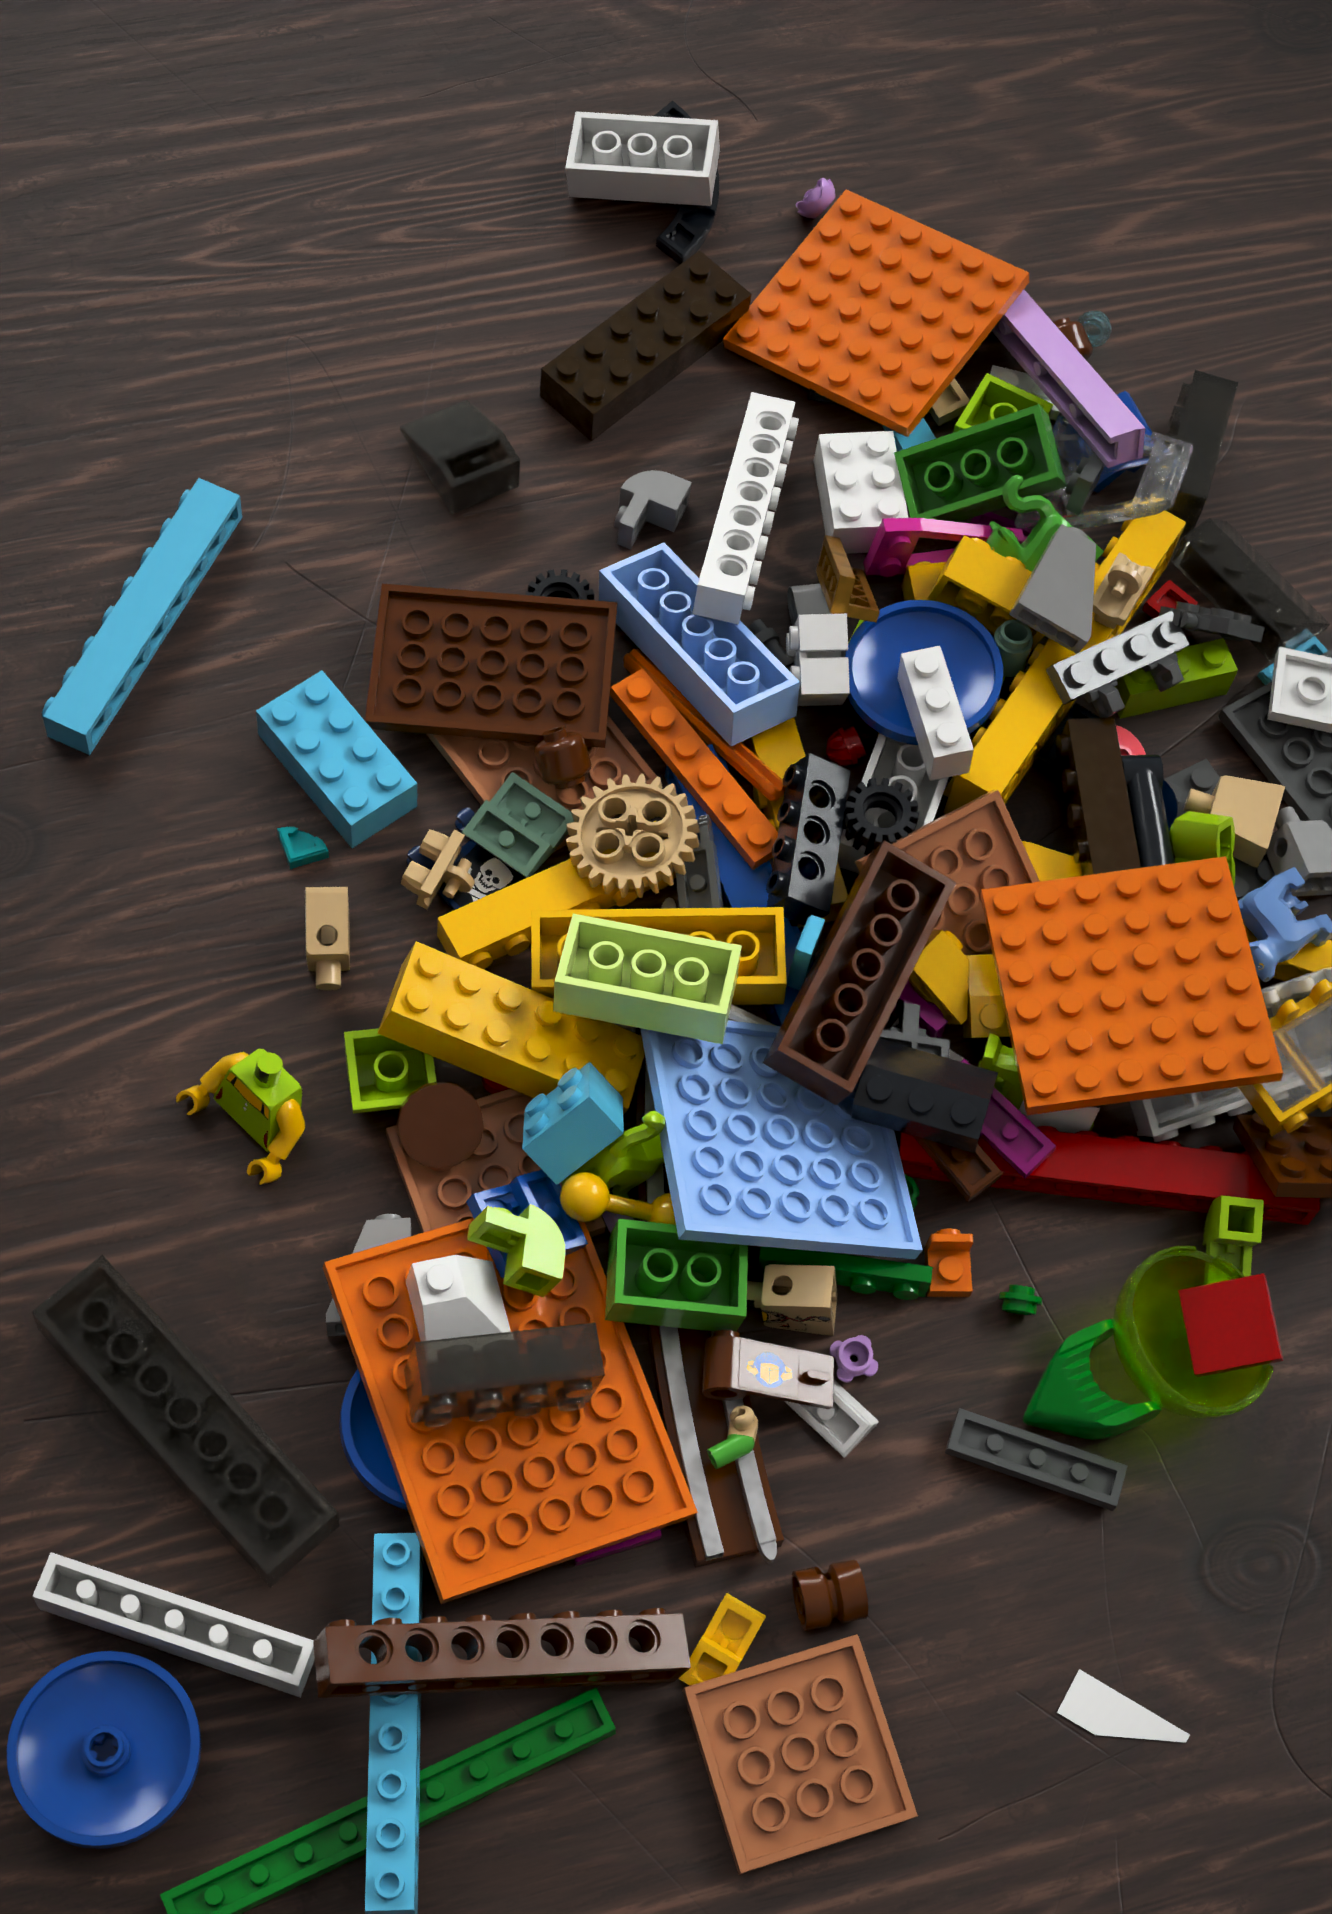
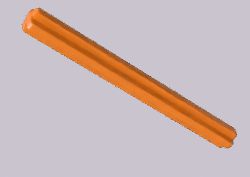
(737, 756)

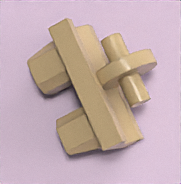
(1120, 591)
(428, 882)

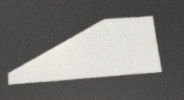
(1113, 1714)

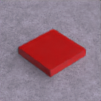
(1230, 1325)

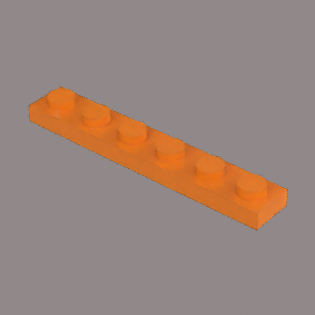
(696, 767)

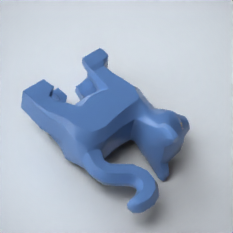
(1271, 919)

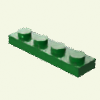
(860, 1273)

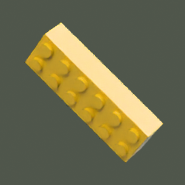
(755, 928)
(502, 1027)

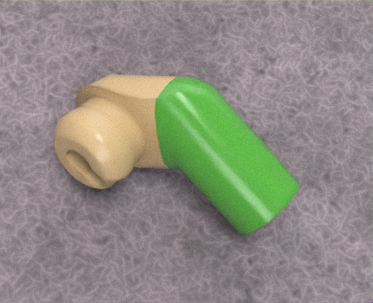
(739, 1440)

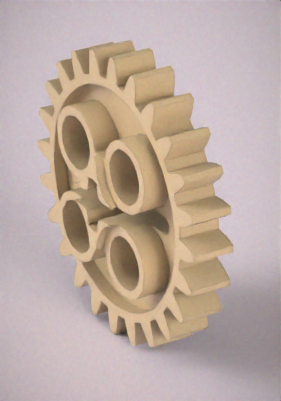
(632, 835)

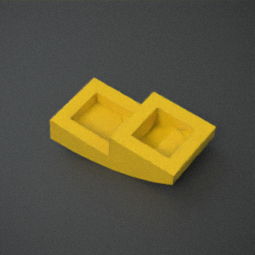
(724, 1641)

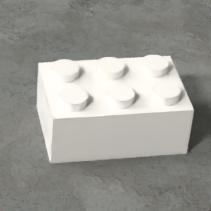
(858, 485)

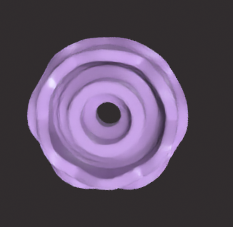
(817, 199)

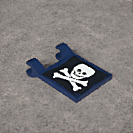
(486, 869)

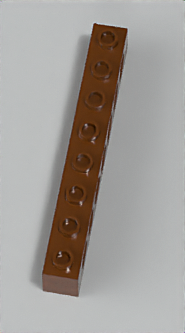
(345, 1673)

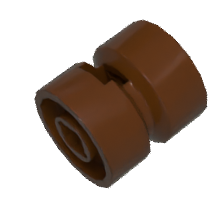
(830, 1594)

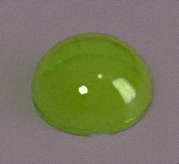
(1154, 1339)

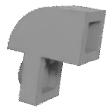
(651, 498)

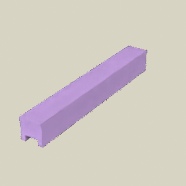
(1070, 382)

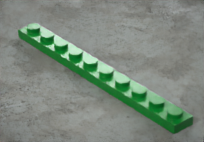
(443, 1790)

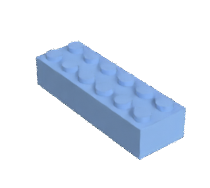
(708, 660)

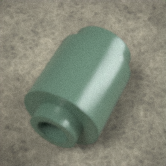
(1015, 644)

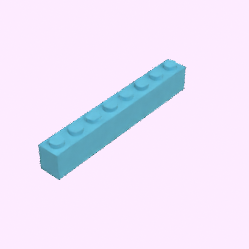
(142, 616)

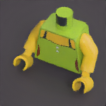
(260, 1099)

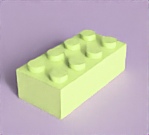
(646, 978)

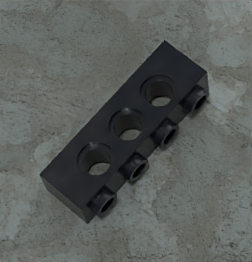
(808, 838)

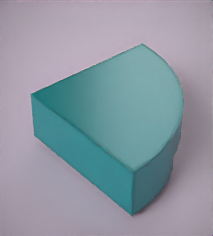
(301, 847)

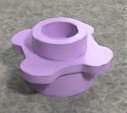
(860, 1347)

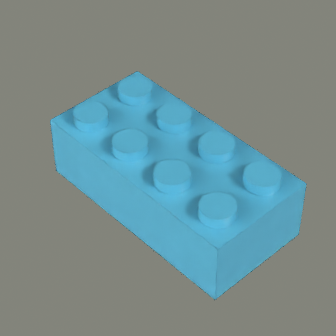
(337, 758)

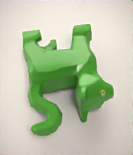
(1029, 552)

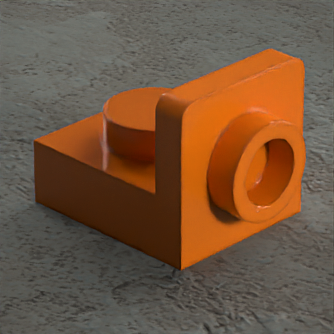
(950, 1257)

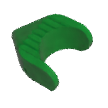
(1071, 1400)

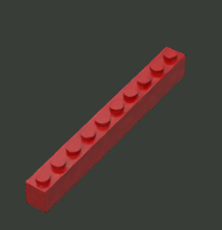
(1131, 1173)

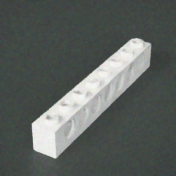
(745, 509)

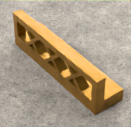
(842, 585)

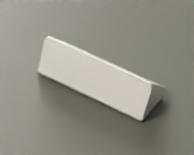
(843, 1424)

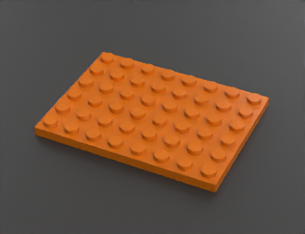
(511, 1488)

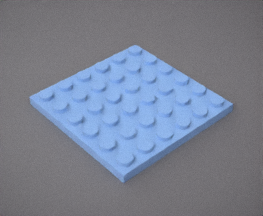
(770, 1159)

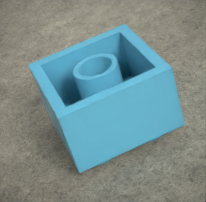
(572, 1122)

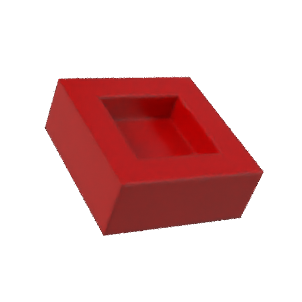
(1166, 596)

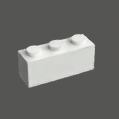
(935, 713)

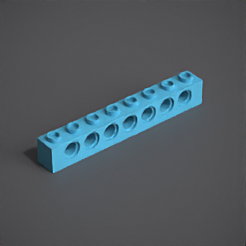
(394, 1741)

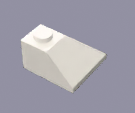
(456, 1298)

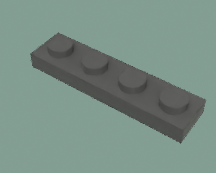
(1036, 1459)

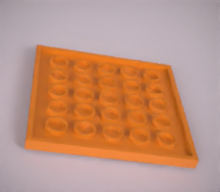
(876, 312)
(1129, 986)

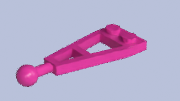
(897, 538)

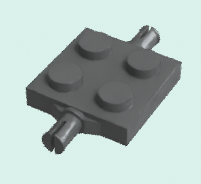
(1215, 621)

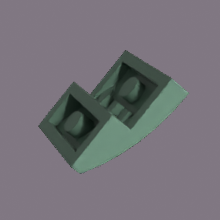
(519, 825)

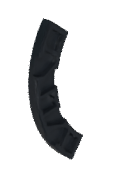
(691, 222)

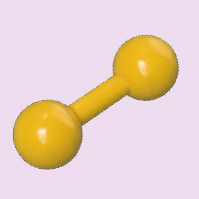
(587, 1198)

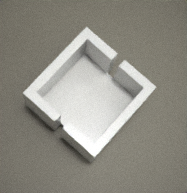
(817, 649)

